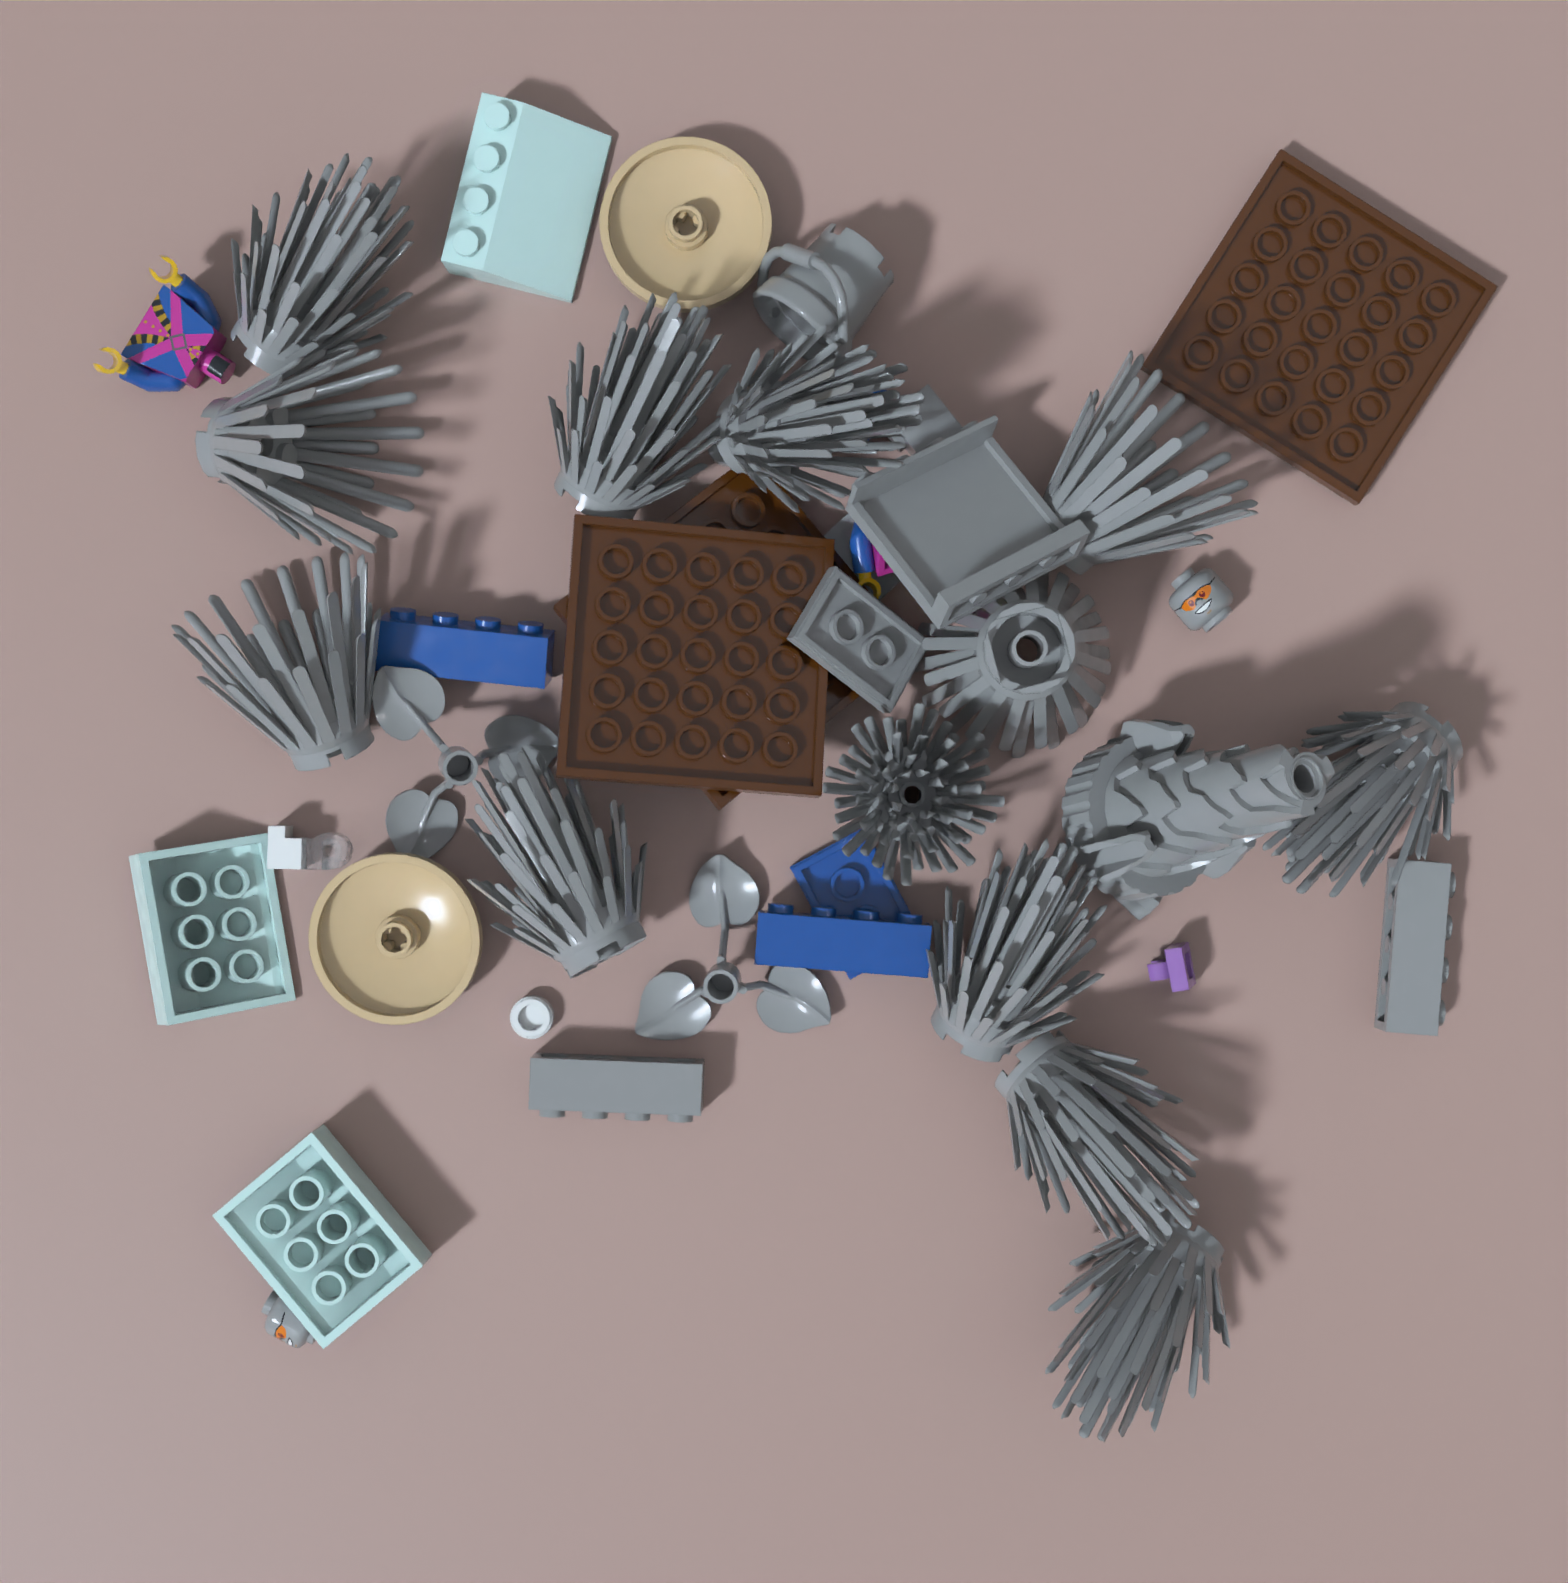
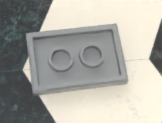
(858, 639)

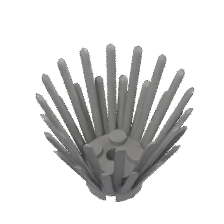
(259, 442)
(1113, 456)
(1004, 682)
(297, 702)

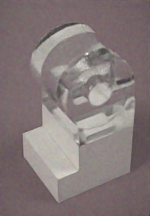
(319, 853)

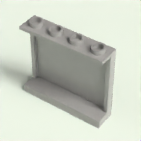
(961, 524)

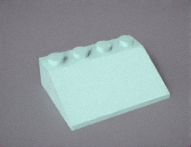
(525, 199)
(211, 929)
(323, 1236)

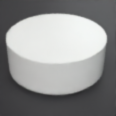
(532, 1017)

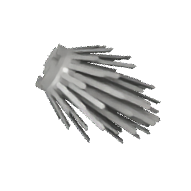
(304, 289)
(798, 422)
(623, 424)
(1399, 764)
(942, 794)
(560, 868)
(1012, 954)
(1067, 1111)
(1142, 1325)

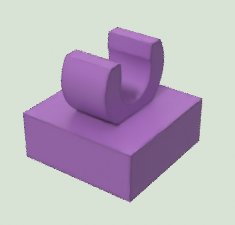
(1176, 966)

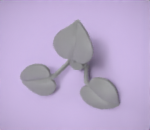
(404, 704)
(676, 1010)

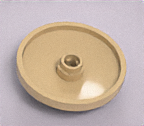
(686, 223)
(395, 938)

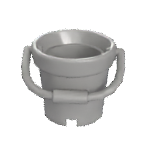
(826, 284)

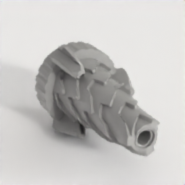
(1164, 815)

